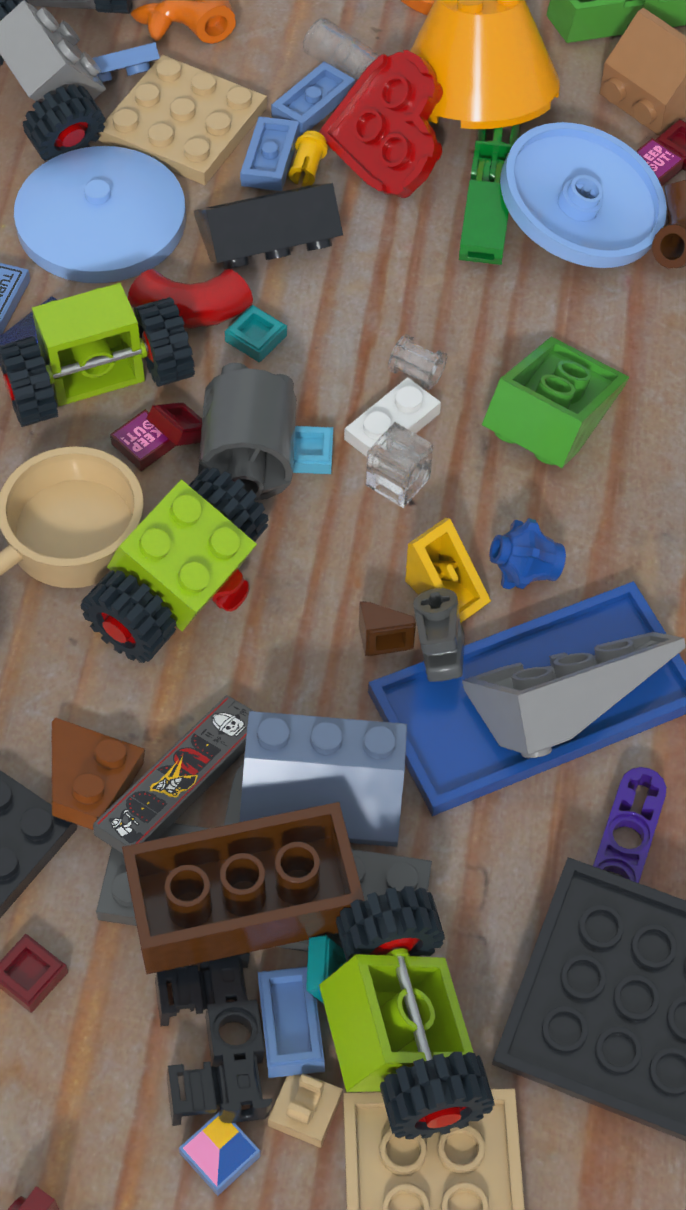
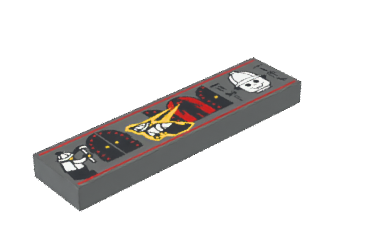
(177, 778)

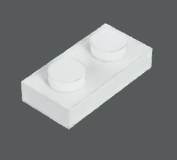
(405, 405)

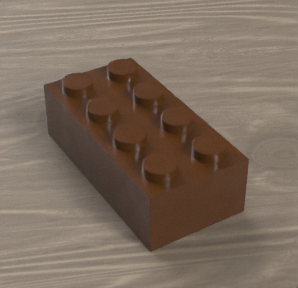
(241, 886)

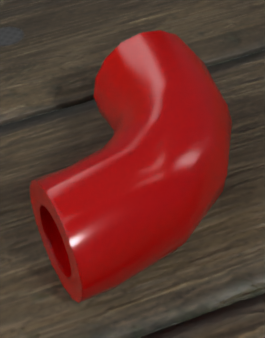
(198, 303)

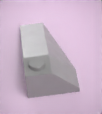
(554, 703)

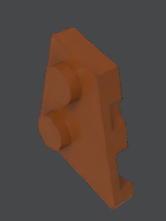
(89, 772)

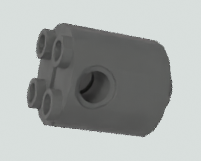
(250, 428)

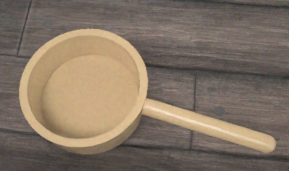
(68, 515)

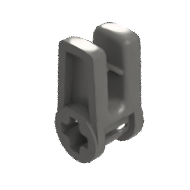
(440, 633)

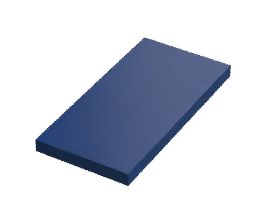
(452, 747)

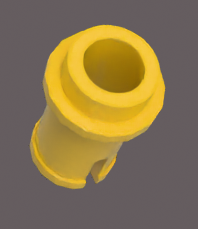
(310, 150)

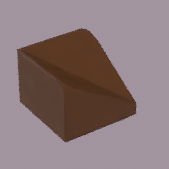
(385, 629)

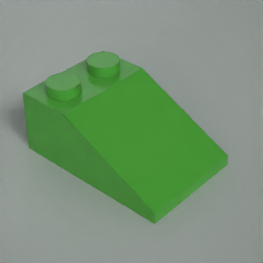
(553, 401)

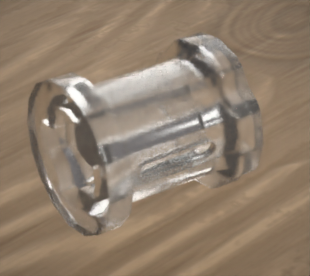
(417, 361)

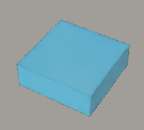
(313, 450)

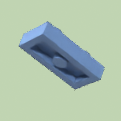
(134, 60)
(313, 97)
(270, 153)

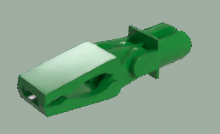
(485, 209)

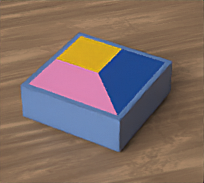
(219, 1153)

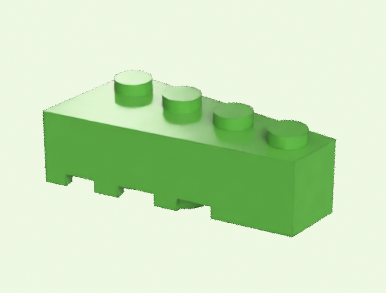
(606, 18)

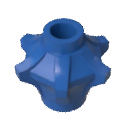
(526, 555)

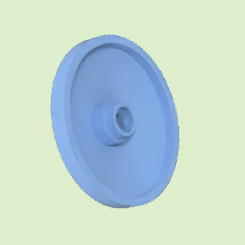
(583, 195)
(100, 214)

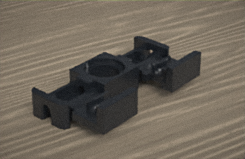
(234, 1070)

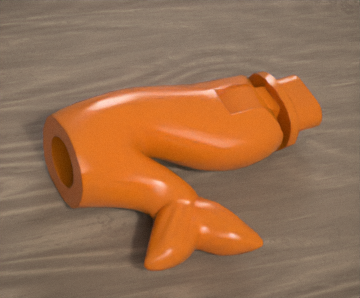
(207, 19)

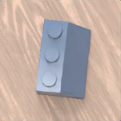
(322, 761)

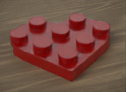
(384, 124)

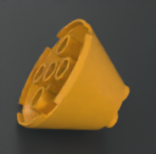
(487, 62)

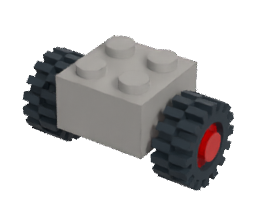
(54, 75)

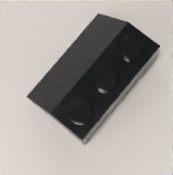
(270, 224)

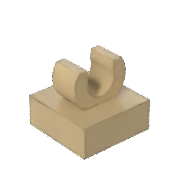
(305, 1108)

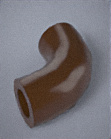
(670, 241)

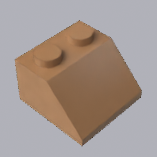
(648, 73)

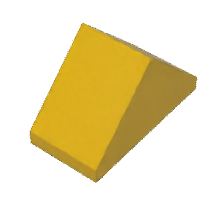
(441, 561)

